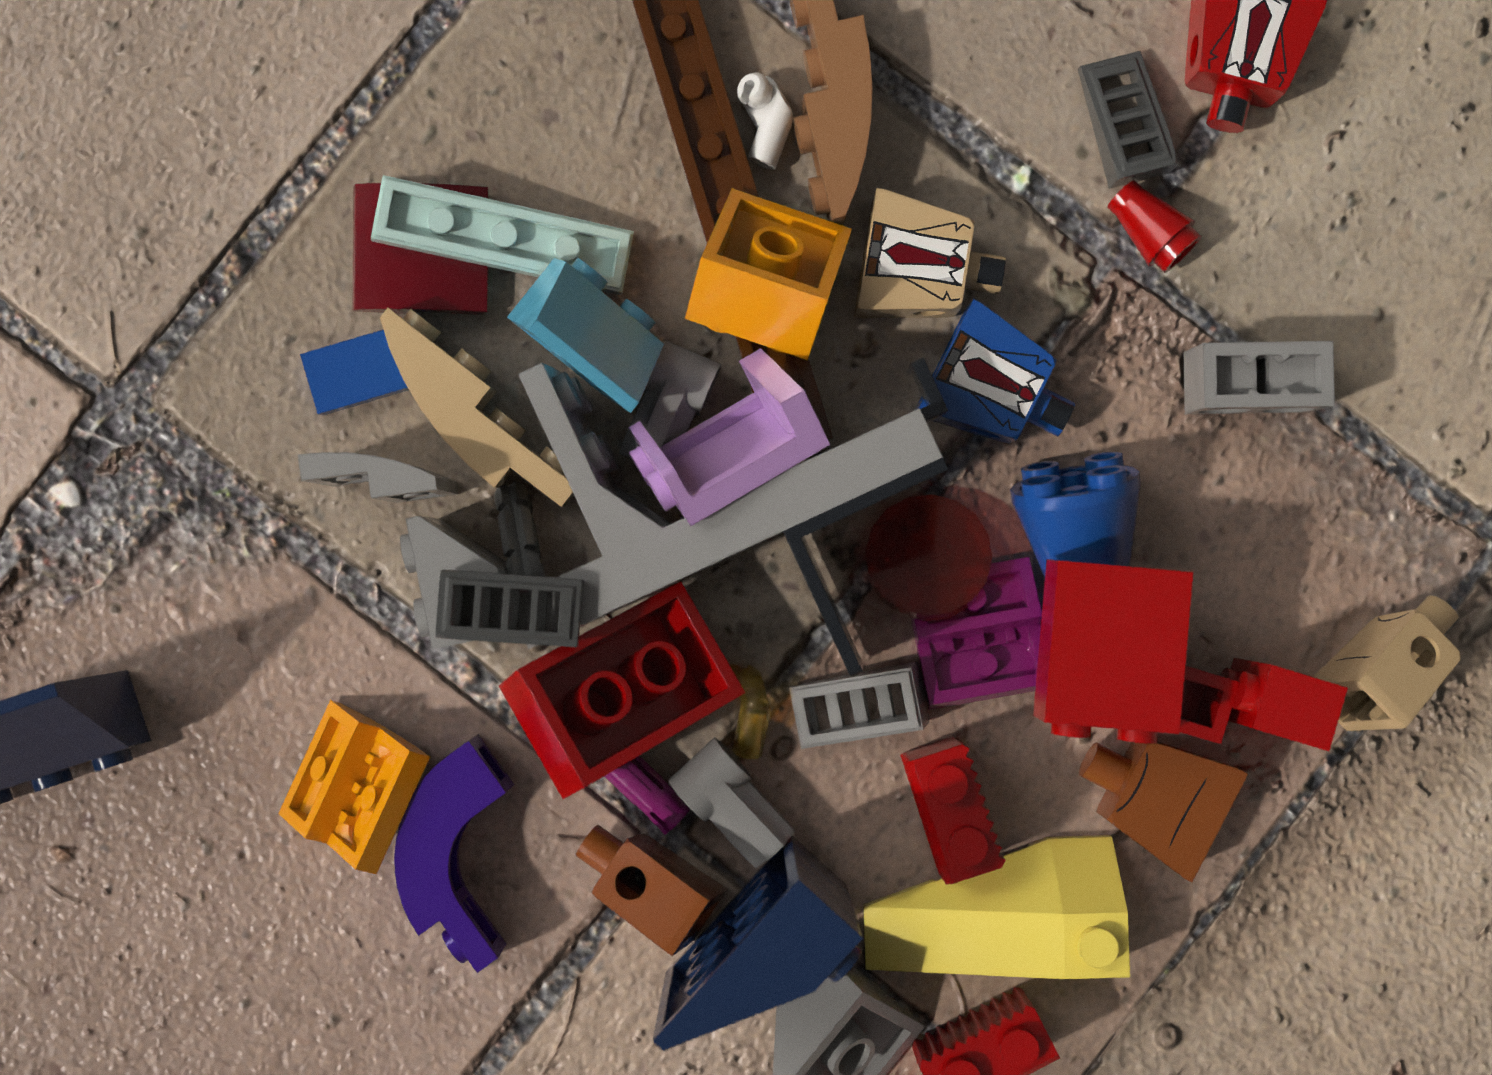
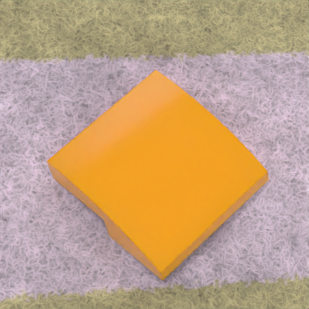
(353, 786)

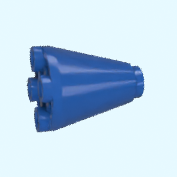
(1079, 510)

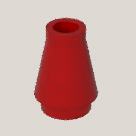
(1155, 227)

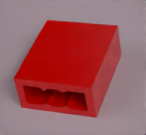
(1112, 650)

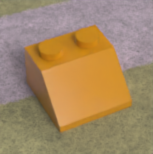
(767, 274)

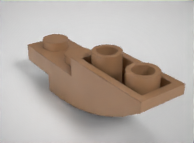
(839, 116)

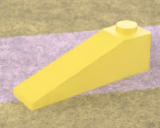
(1041, 915)

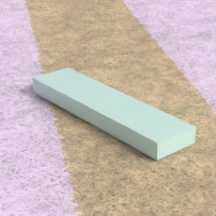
(495, 232)

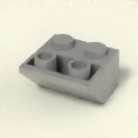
(439, 546)

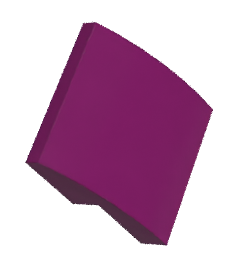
(986, 647)

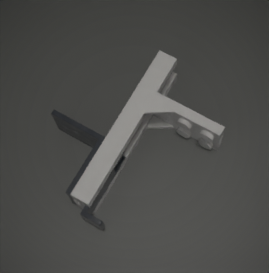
(649, 552)

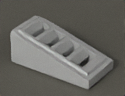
(913, 694)

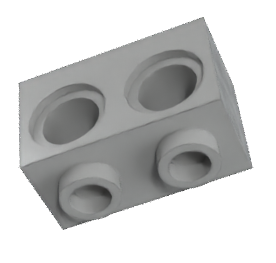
(1259, 377)

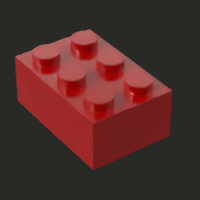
(621, 689)

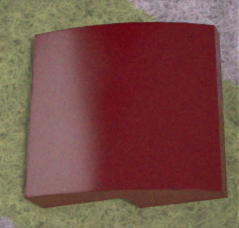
(408, 278)

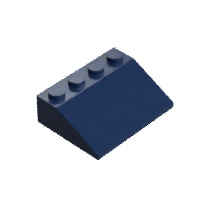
(67, 726)
(763, 949)

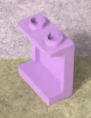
(733, 448)

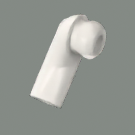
(770, 115)

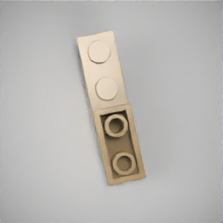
(452, 398)

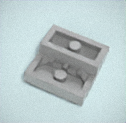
(387, 478)

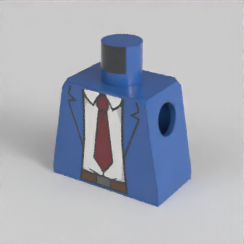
(996, 380)

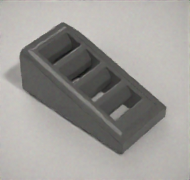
(1155, 131)
(451, 600)

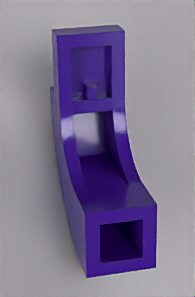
(429, 851)

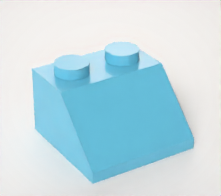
(589, 331)

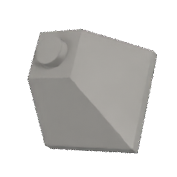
(842, 1030)

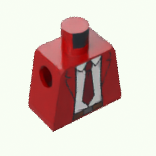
(1246, 53)

